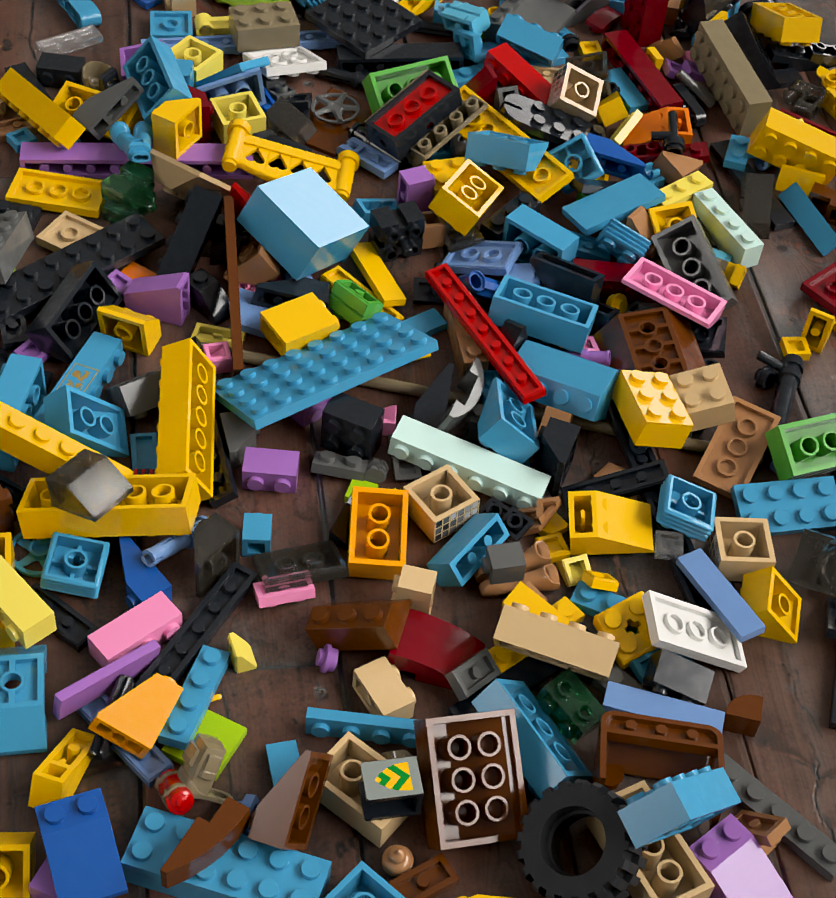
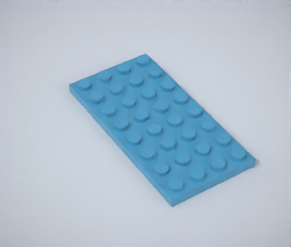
(322, 369)

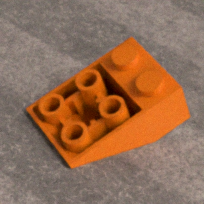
(658, 121)

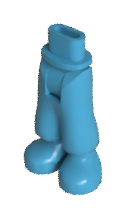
(137, 146)

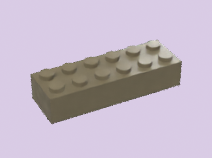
(730, 76)

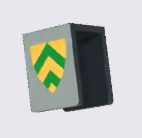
(390, 788)

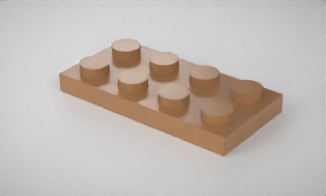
(735, 449)

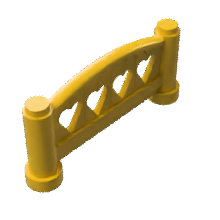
(242, 144)

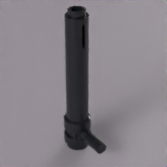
(788, 380)

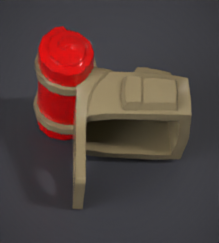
(195, 776)

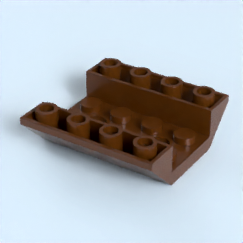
(668, 344)

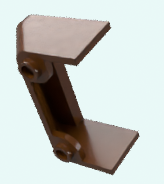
(653, 749)

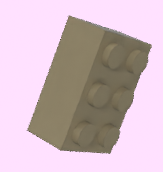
(264, 26)

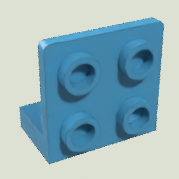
(472, 45)

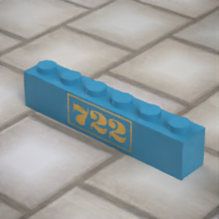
(91, 367)

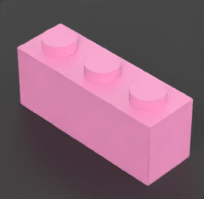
(150, 620)

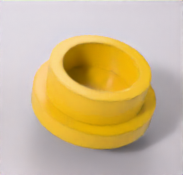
(618, 301)

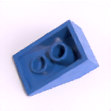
(81, 847)

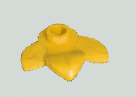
(828, 77)

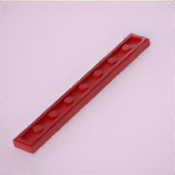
(485, 334)

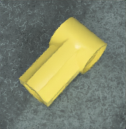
(214, 25)

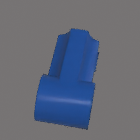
(479, 286)

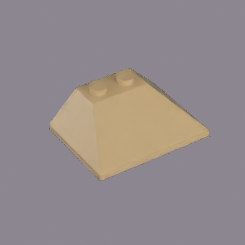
(181, 177)

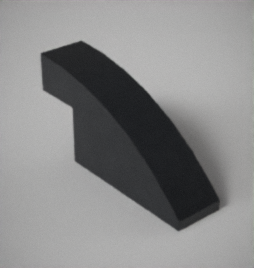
(573, 281)

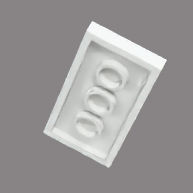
(691, 632)

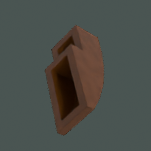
(825, 201)
(205, 842)

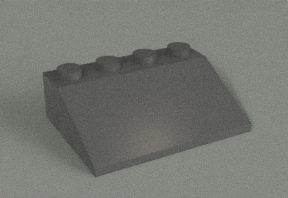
(549, 14)

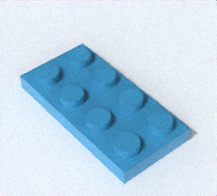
(789, 504)

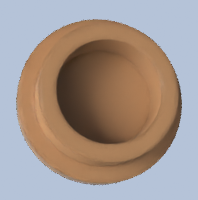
(397, 860)

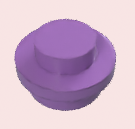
(327, 658)

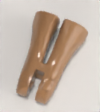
(538, 572)

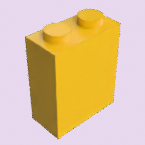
(297, 323)

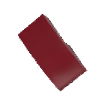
(602, 19)

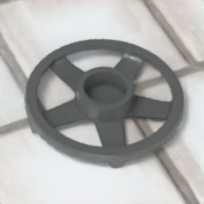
(335, 108)

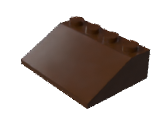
(470, 778)

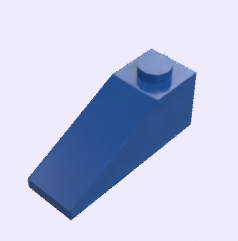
(614, 158)
(139, 580)

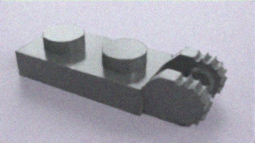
(349, 467)

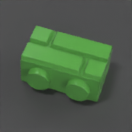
(352, 302)

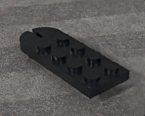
(545, 121)

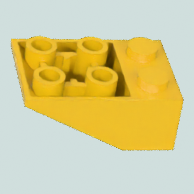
(608, 524)

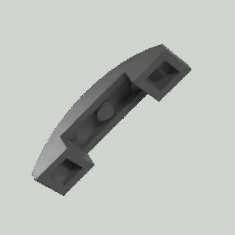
(470, 383)

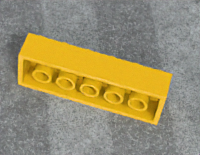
(187, 414)
(156, 507)

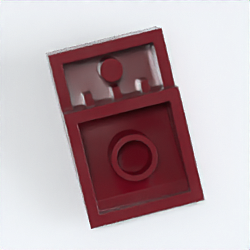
(432, 648)

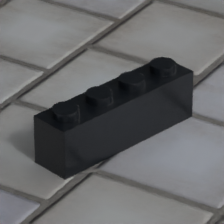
(191, 233)

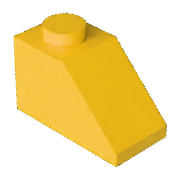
(611, 110)
(818, 329)

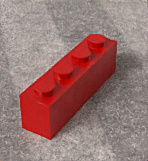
(514, 71)

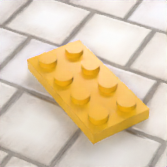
(57, 192)

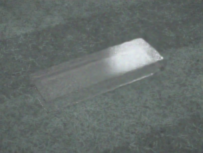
(70, 40)

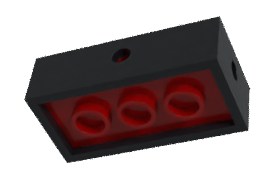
(413, 114)

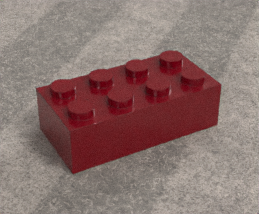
(644, 20)

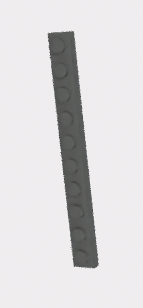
(803, 836)

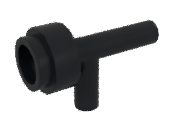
(671, 140)

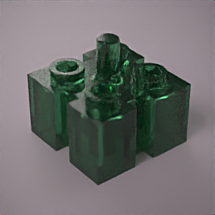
(128, 192)

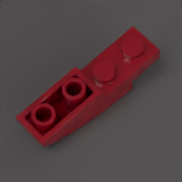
(649, 151)

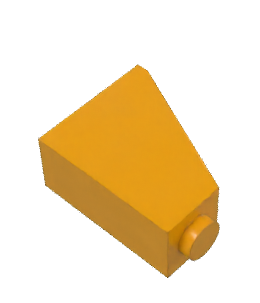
(139, 715)

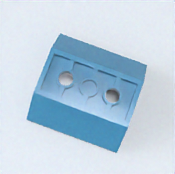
(23, 708)

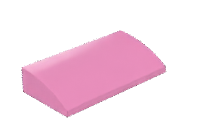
(675, 292)

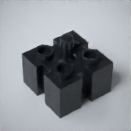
(397, 231)

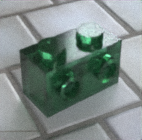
(570, 706)

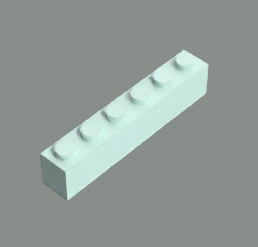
(476, 466)

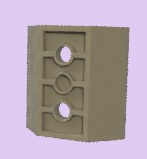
(445, 130)

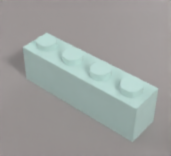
(727, 228)

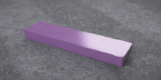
(104, 679)

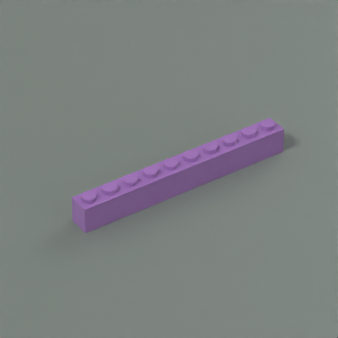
(103, 159)

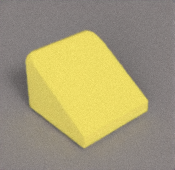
(572, 568)
(241, 654)

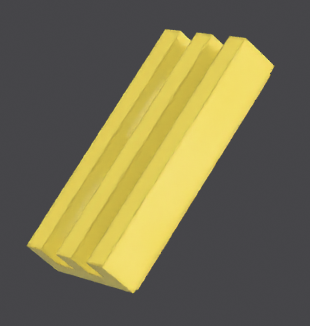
(626, 127)
(213, 334)

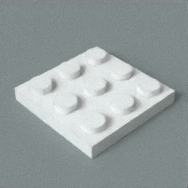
(288, 61)

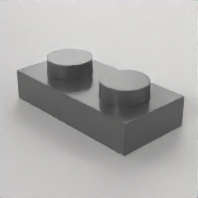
(473, 674)

